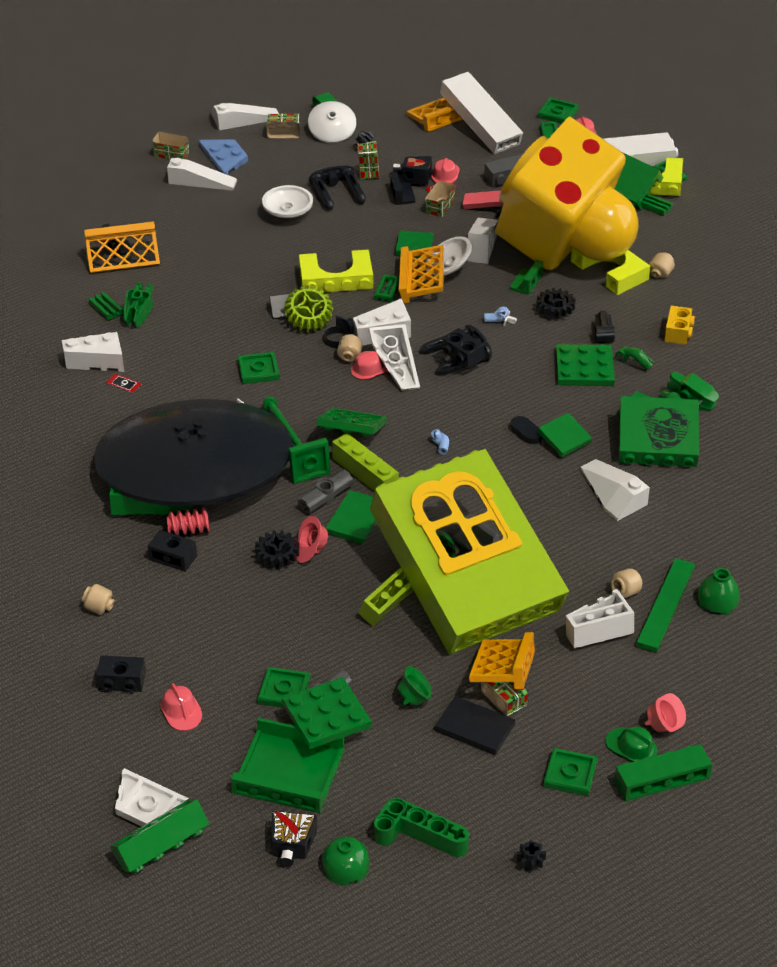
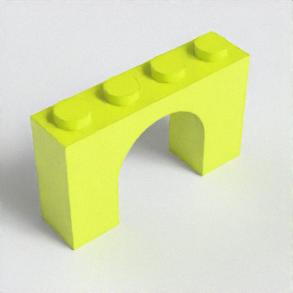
(672, 179)
(626, 276)
(356, 278)

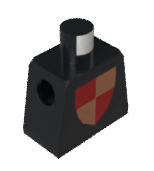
(415, 169)

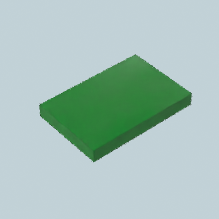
(353, 518)

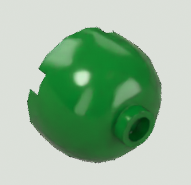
(345, 860)

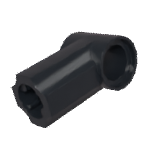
(604, 329)

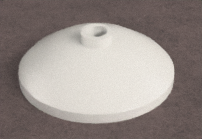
(329, 128)
(287, 201)
(455, 254)

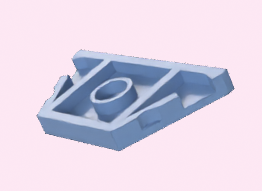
(224, 154)

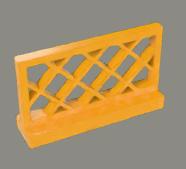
(434, 114)
(121, 232)
(408, 272)
(519, 663)

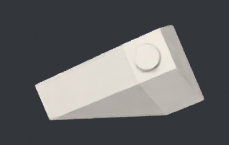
(238, 115)
(192, 174)
(395, 352)
(617, 490)

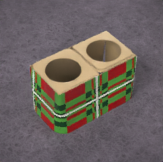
(280, 132)
(170, 146)
(368, 160)
(444, 191)
(505, 696)

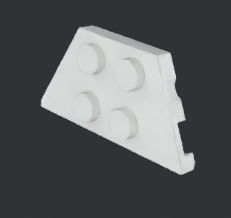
(144, 799)

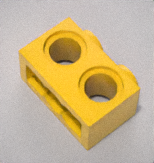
(679, 325)

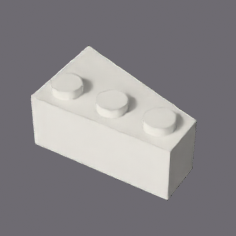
(93, 351)
(600, 621)

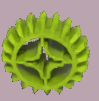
(312, 303)

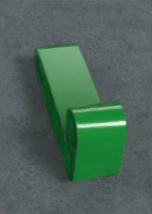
(421, 825)

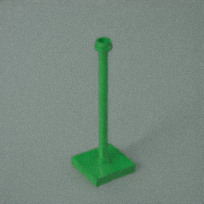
(306, 459)

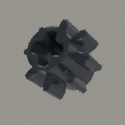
(364, 137)
(531, 855)

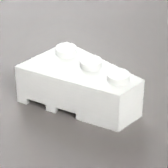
(482, 238)
(386, 315)

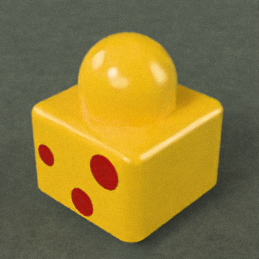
(567, 199)

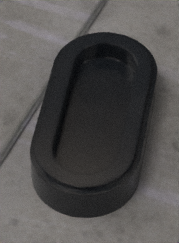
(525, 429)

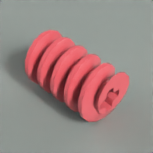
(187, 521)

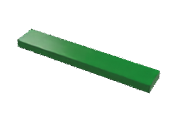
(665, 605)

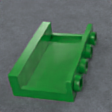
(637, 180)

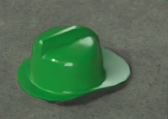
(414, 687)
(631, 743)

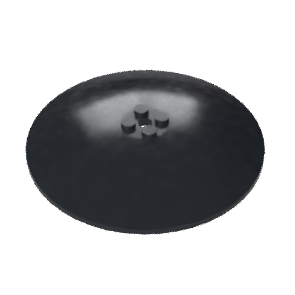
(193, 452)

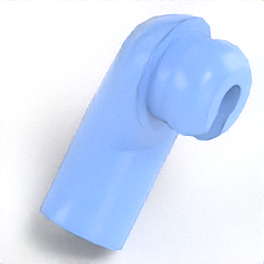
(498, 316)
(441, 440)

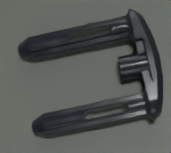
(333, 175)
(454, 365)

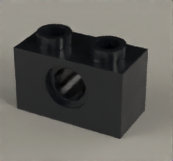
(172, 550)
(121, 673)

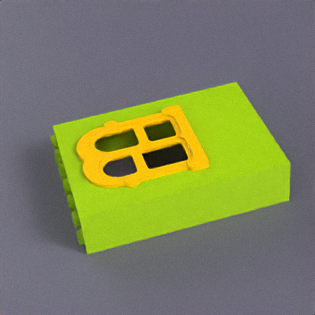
(481, 590)

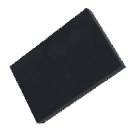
(475, 725)

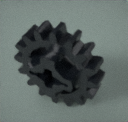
(555, 303)
(277, 549)

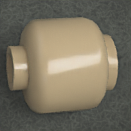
(661, 265)
(349, 347)
(627, 582)
(98, 599)

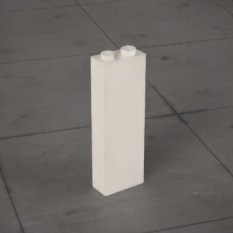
(481, 112)
(647, 148)

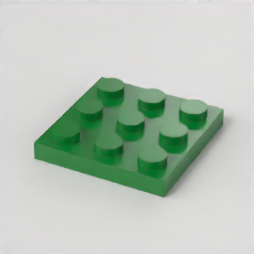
(585, 365)
(351, 421)
(326, 712)

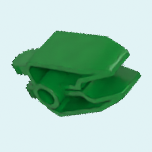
(138, 304)
(693, 388)

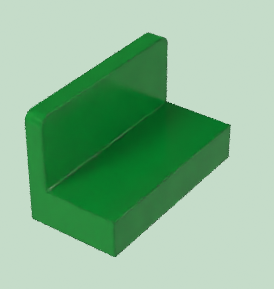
(527, 278)

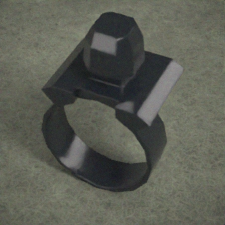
(342, 326)

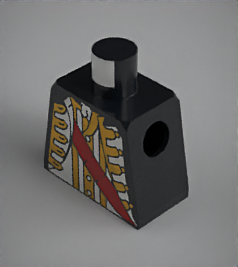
(292, 835)

